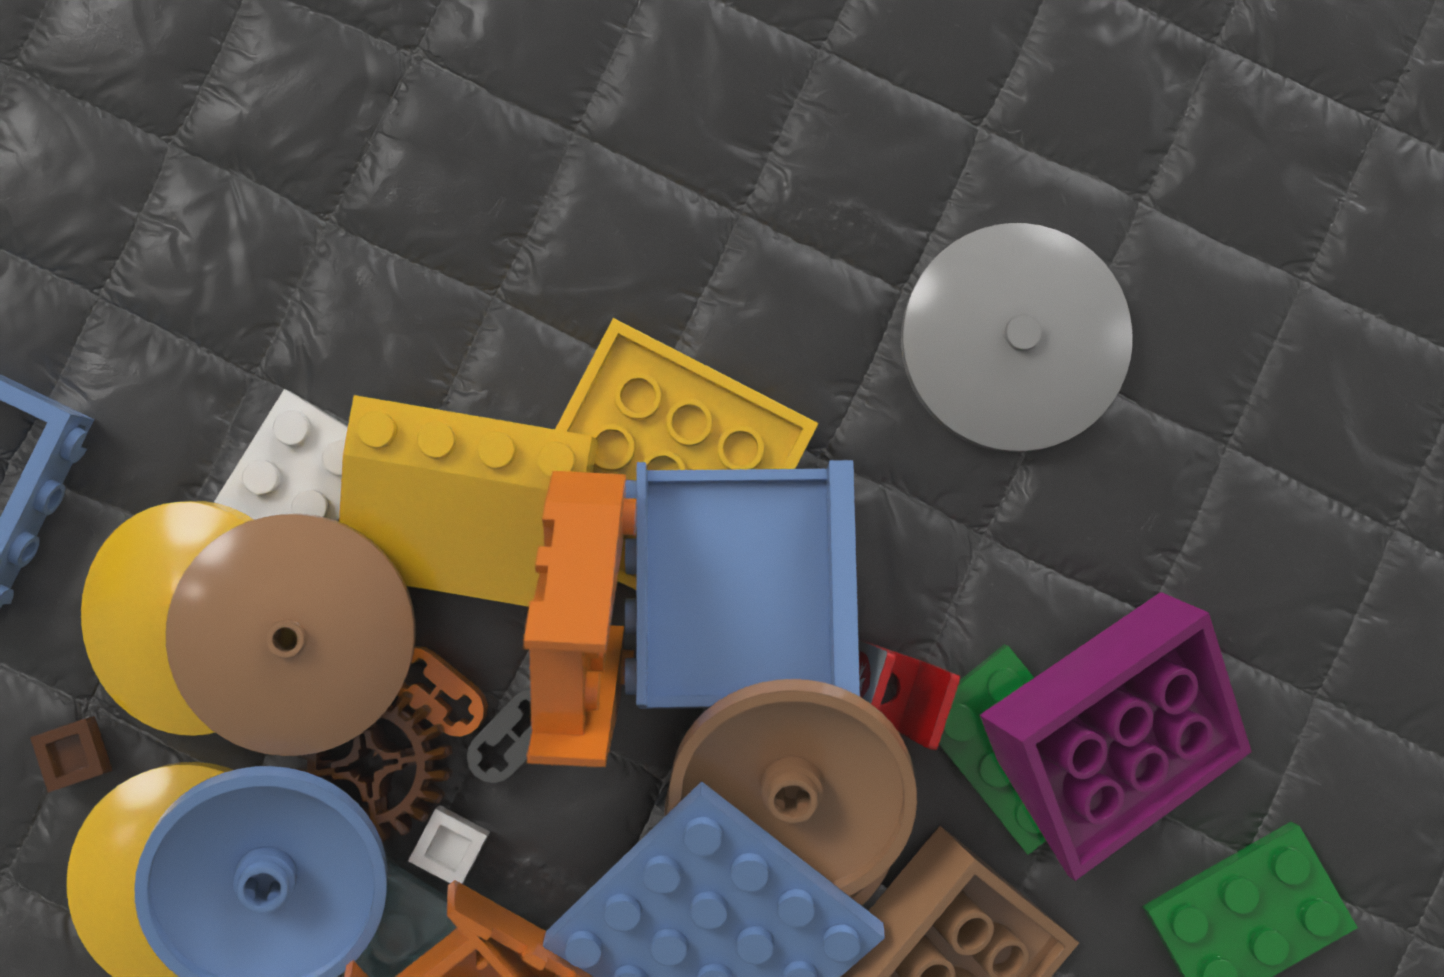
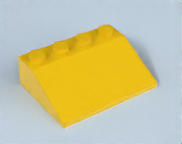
(454, 494)

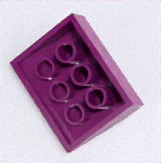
(1120, 731)

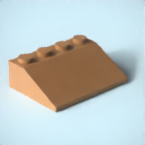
(960, 920)

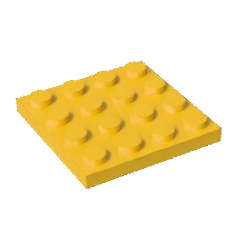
(676, 415)

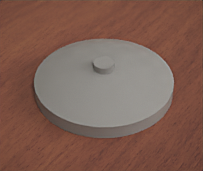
(1016, 337)

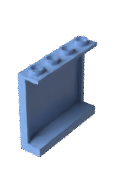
(741, 582)

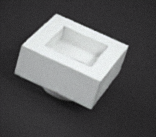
(449, 846)

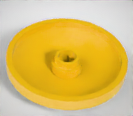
(129, 604)
(106, 863)

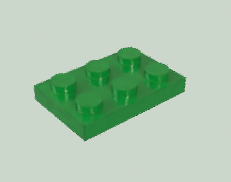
(970, 748)
(1252, 911)

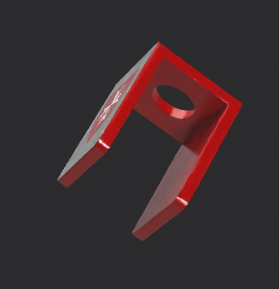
(922, 693)

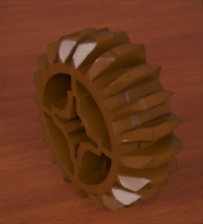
(377, 785)

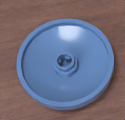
(261, 877)

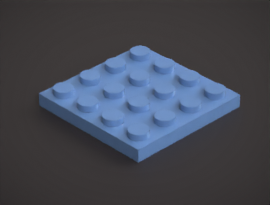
(713, 901)

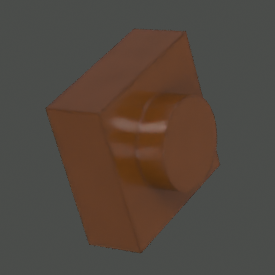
(71, 754)

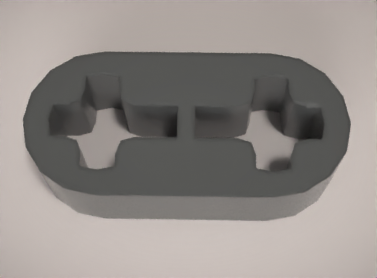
(493, 733)

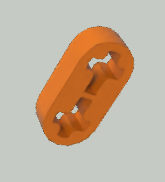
(454, 685)

